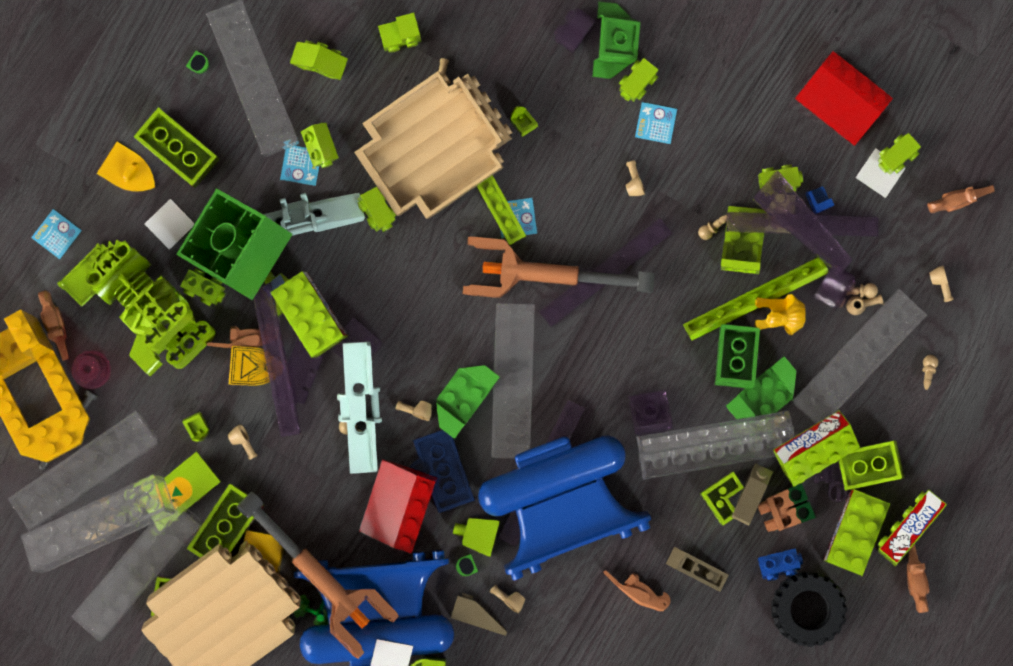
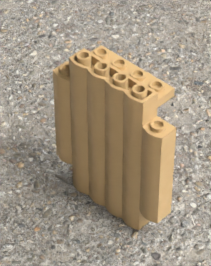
(434, 144)
(222, 610)

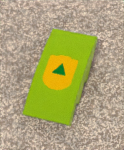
(191, 480)

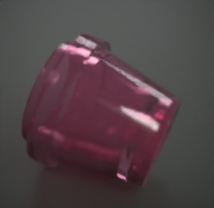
(99, 371)

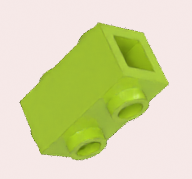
(634, 85)
(319, 145)
(894, 158)
(790, 173)
(378, 213)
(208, 290)

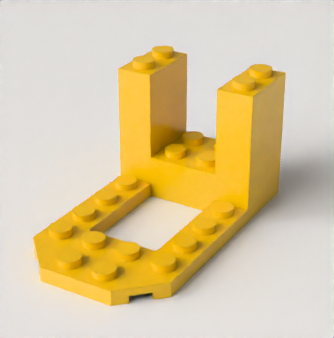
(19, 347)

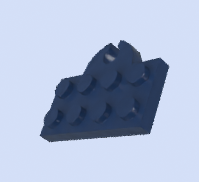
(441, 459)

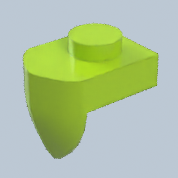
(522, 120)
(196, 427)

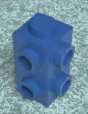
(780, 563)

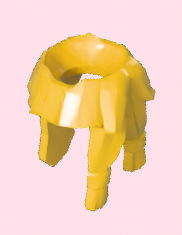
(784, 312)

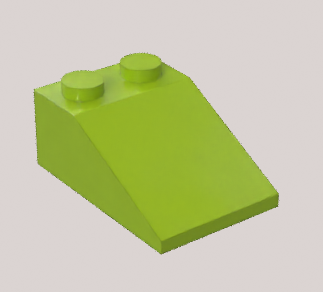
(871, 465)

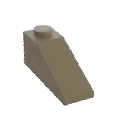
(752, 494)
(697, 569)
(473, 613)

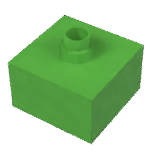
(234, 244)

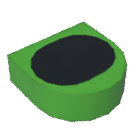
(198, 63)
(466, 566)

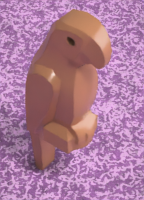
(958, 199)
(53, 323)
(241, 337)
(917, 581)
(641, 592)

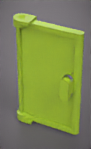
(75, 283)

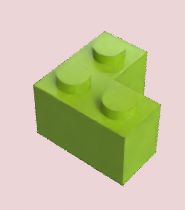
(400, 33)
(319, 59)
(717, 497)

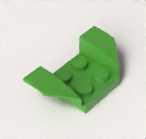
(617, 41)
(770, 393)
(463, 397)

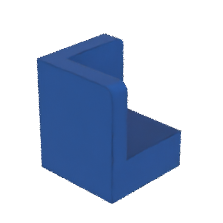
(819, 200)

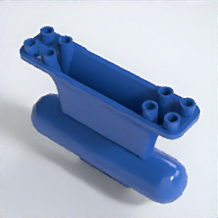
(561, 499)
(403, 589)

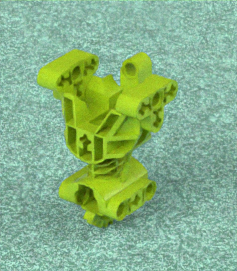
(148, 307)

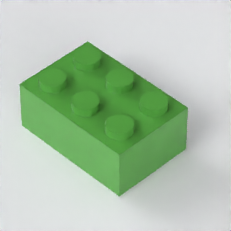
(737, 356)

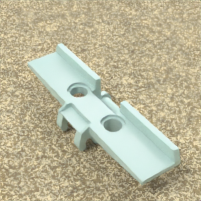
(336, 212)
(353, 407)

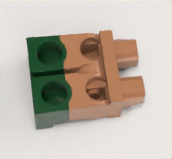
(781, 510)

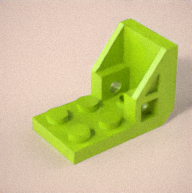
(742, 250)

